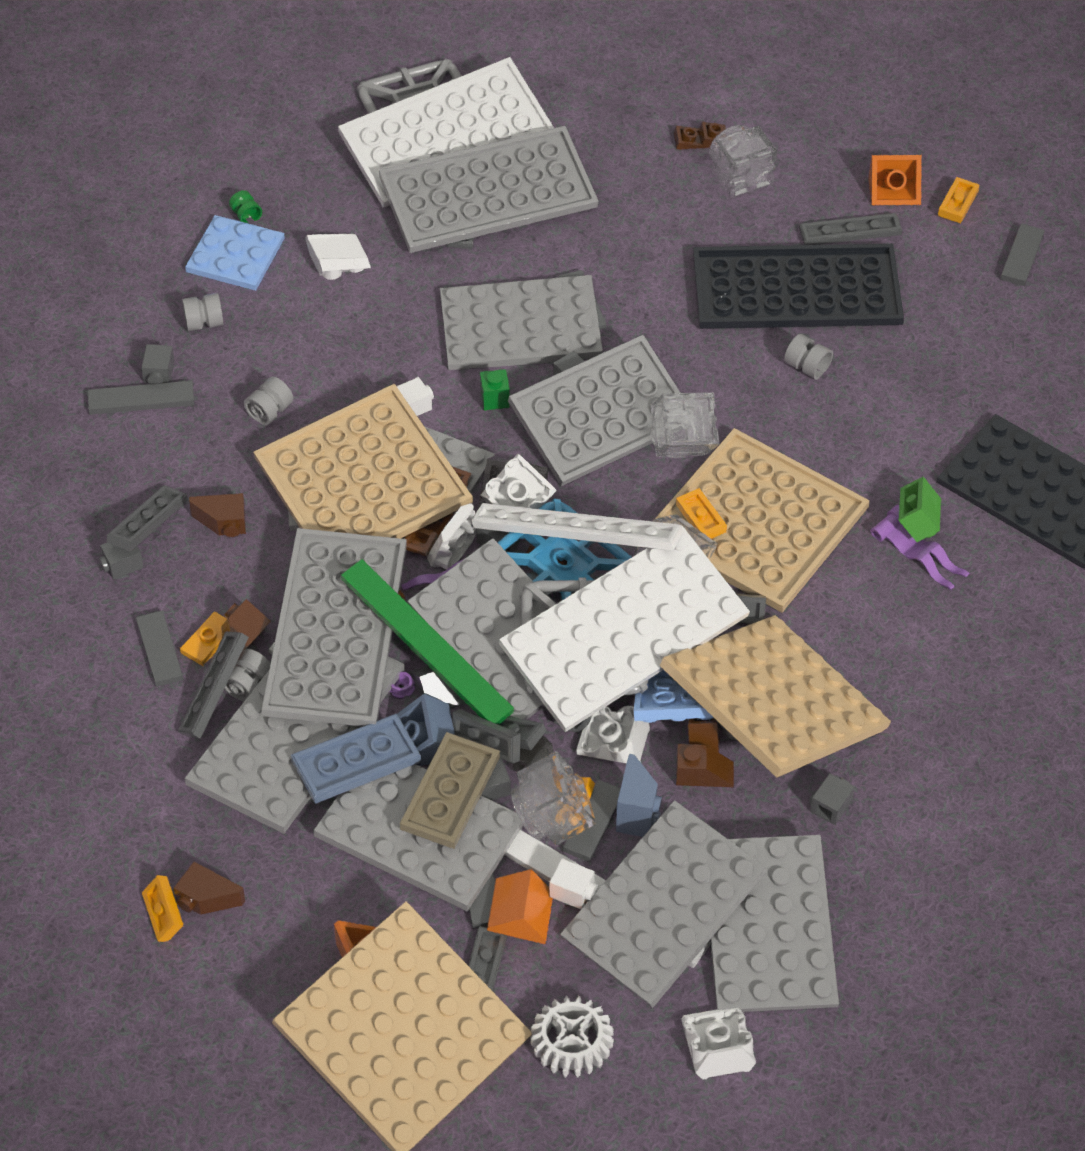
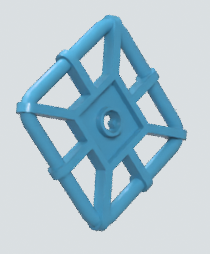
(579, 559)

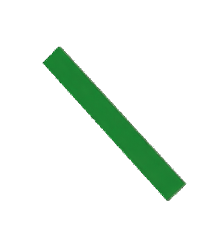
(427, 643)

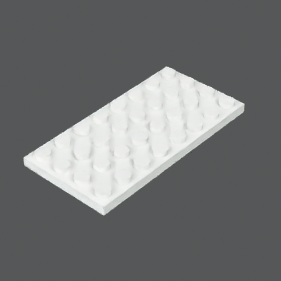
(449, 118)
(621, 629)

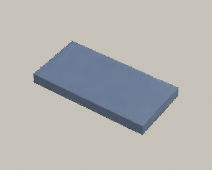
(355, 758)

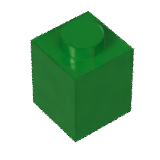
(494, 389)

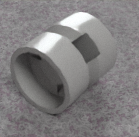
(202, 312)
(808, 356)
(269, 399)
(247, 674)

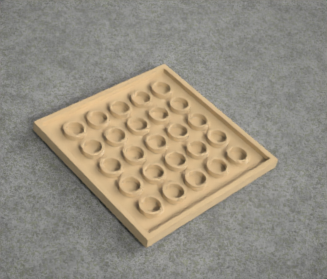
(364, 471)
(776, 516)
(775, 695)
(402, 1029)

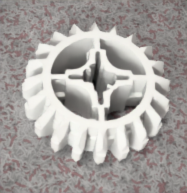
(560, 1018)

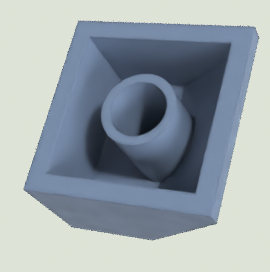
(427, 723)
(638, 800)

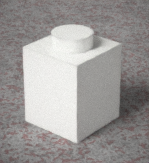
(417, 395)
(573, 884)

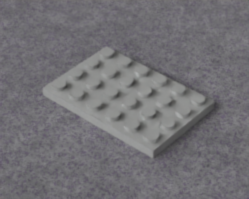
(520, 322)
(594, 409)
(476, 608)
(368, 827)
(663, 903)
(779, 938)

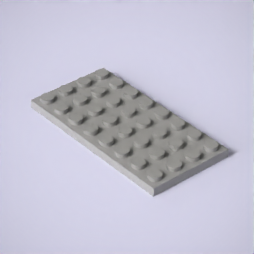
(487, 189)
(328, 641)
(252, 761)

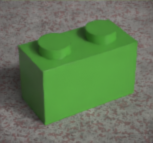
(920, 509)

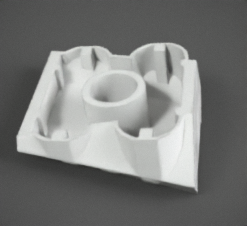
(336, 254)
(518, 486)
(453, 539)
(613, 735)
(719, 1042)

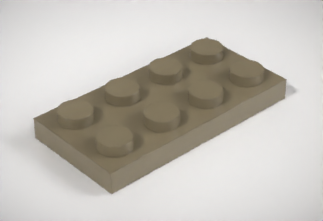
(450, 790)

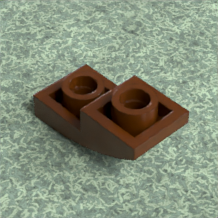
(697, 137)

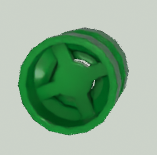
(244, 206)

